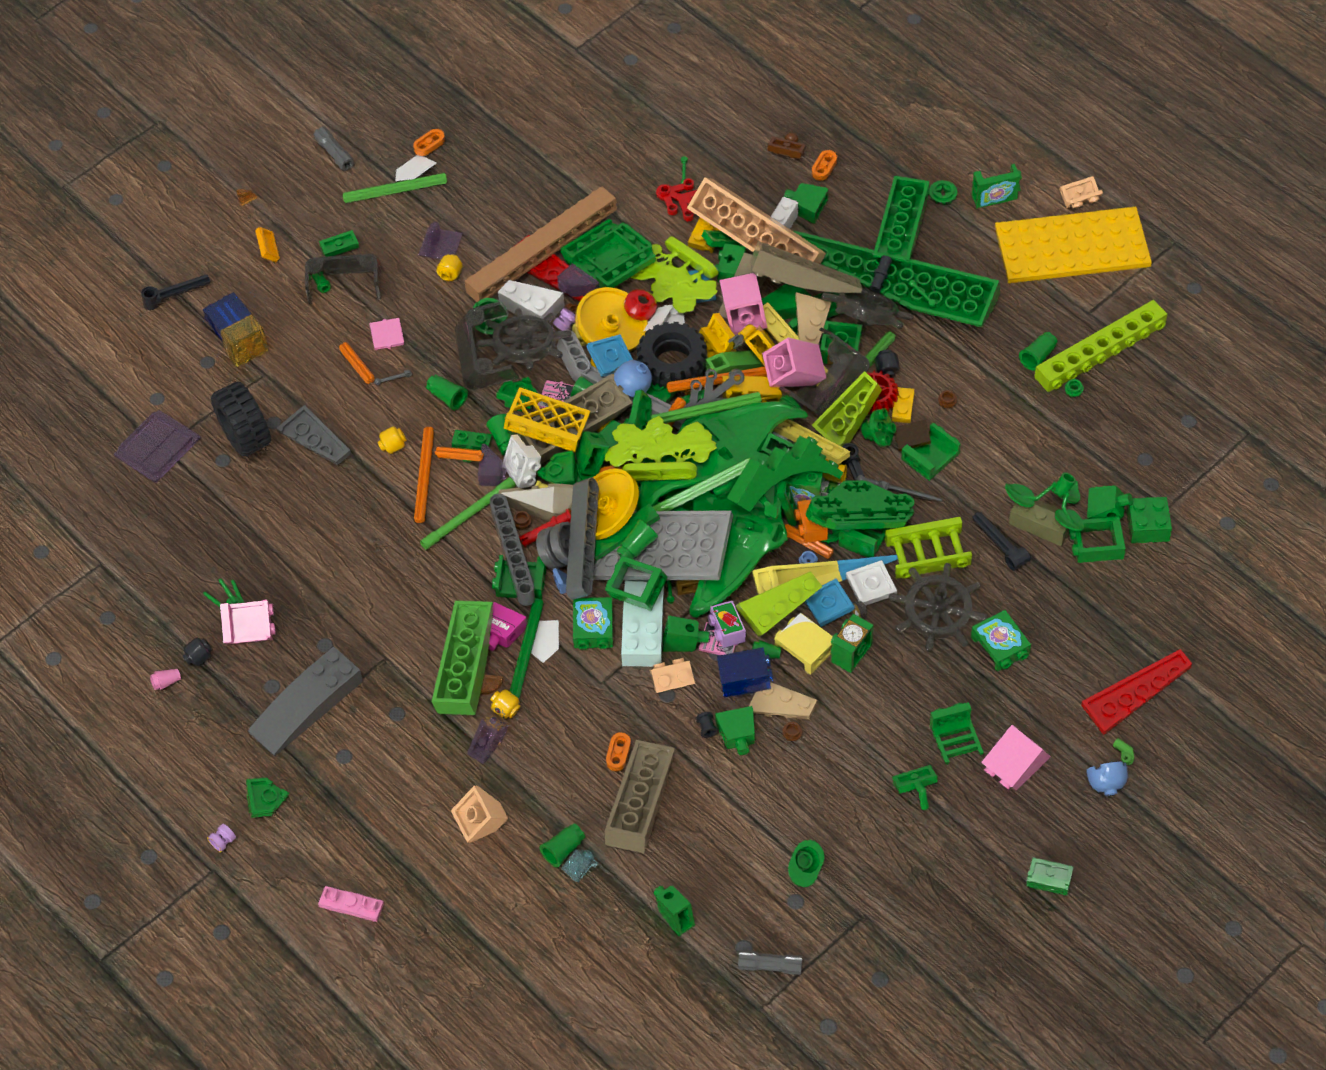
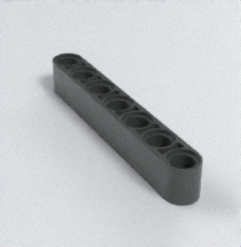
(582, 538)
(512, 549)

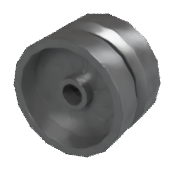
(553, 545)

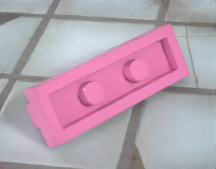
(351, 903)

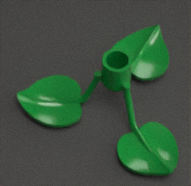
(1065, 488)

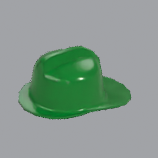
(806, 863)

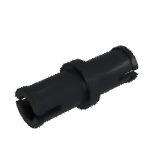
(880, 273)

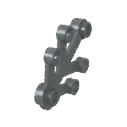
(709, 395)

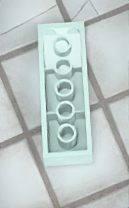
(642, 629)

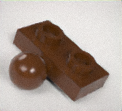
(787, 146)

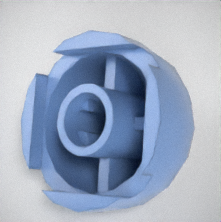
(633, 376)
(1108, 777)

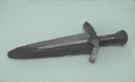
(885, 485)

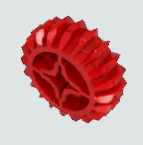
(888, 394)

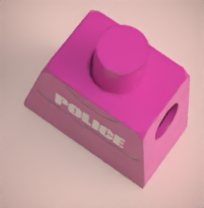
(505, 626)

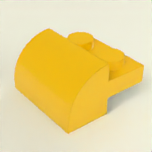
(717, 336)

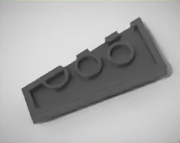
(314, 435)

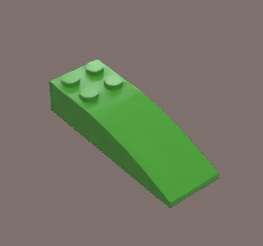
(463, 658)

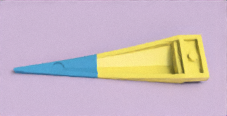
(824, 572)

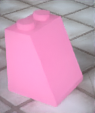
(743, 302)
(794, 364)
(1014, 759)

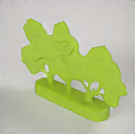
(677, 282)
(656, 442)

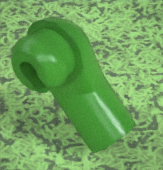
(1127, 751)

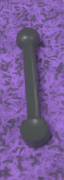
(407, 373)

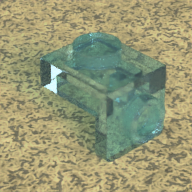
(579, 864)

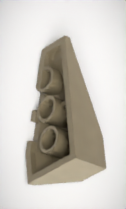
(540, 501)

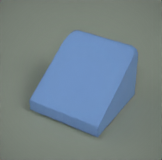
(560, 580)

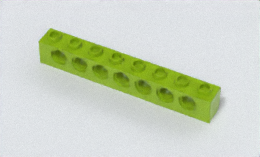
(1100, 346)

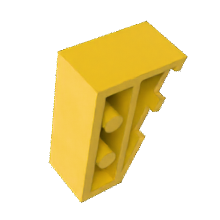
(751, 385)

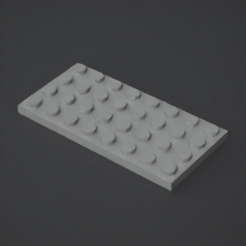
(687, 547)

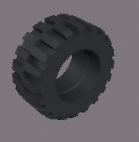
(673, 338)
(241, 418)

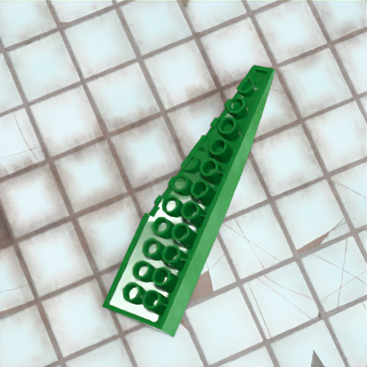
(956, 293)

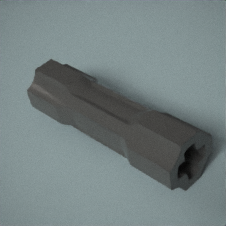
(326, 140)
(758, 961)

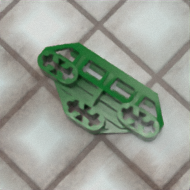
(860, 507)

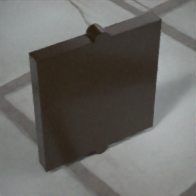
(913, 434)

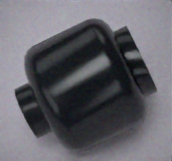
(887, 362)
(197, 651)

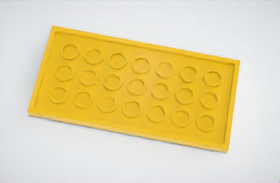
(1072, 244)

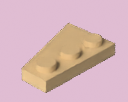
(811, 317)
(783, 702)

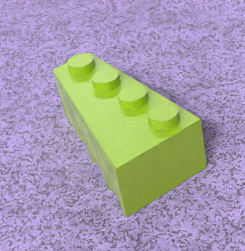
(847, 413)
(773, 605)

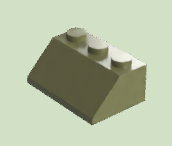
(1039, 521)

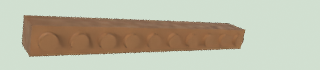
(541, 244)

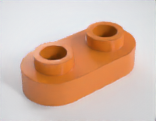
(427, 142)
(822, 168)
(618, 753)

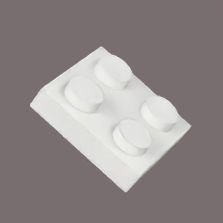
(871, 583)

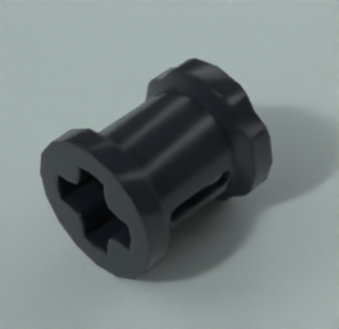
(706, 723)

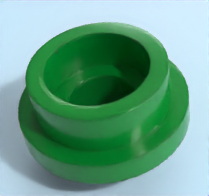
(1074, 384)

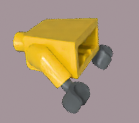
(755, 338)

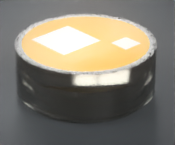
(860, 609)

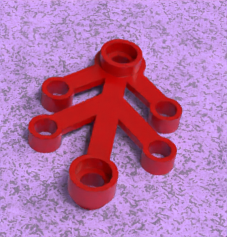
(666, 192)

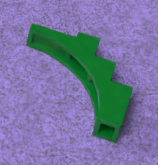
(762, 475)

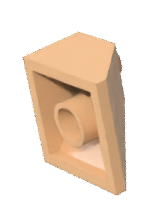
(478, 814)

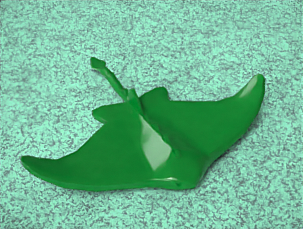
(737, 436)
(749, 539)

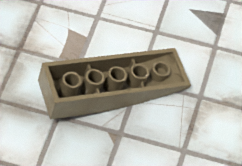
(800, 272)
(602, 399)
(639, 797)

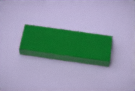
(787, 501)

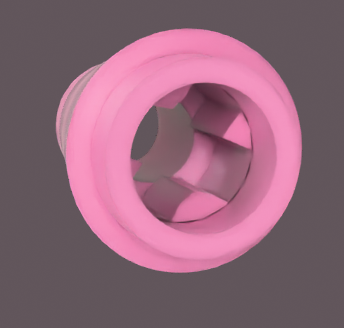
(164, 678)

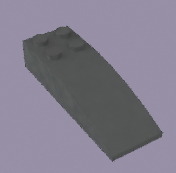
(306, 700)

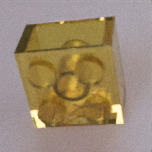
(244, 340)

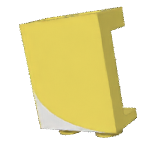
(805, 642)

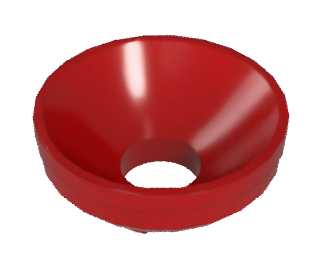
(638, 310)

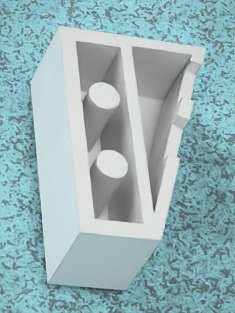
(530, 299)

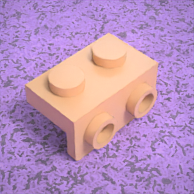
(1079, 192)
(672, 676)

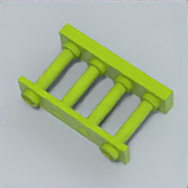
(925, 531)

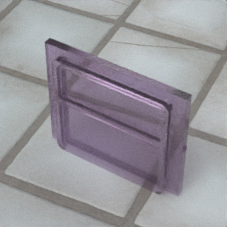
(156, 445)

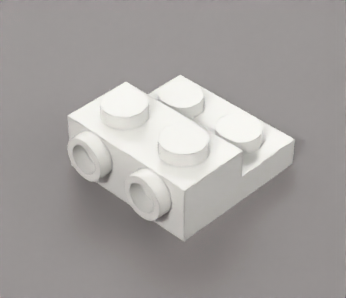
(521, 462)

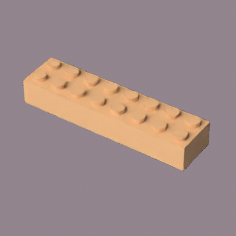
(746, 222)

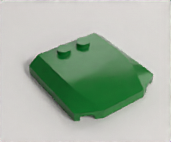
(610, 253)

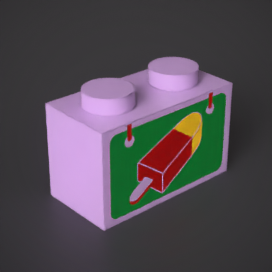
(727, 624)

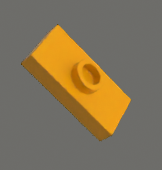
(267, 244)

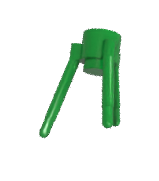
(232, 599)

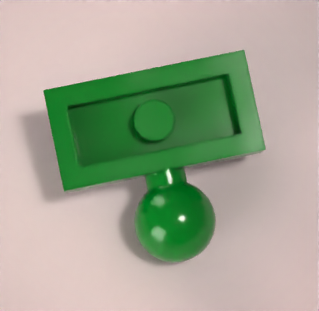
(470, 440)

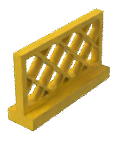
(542, 430)

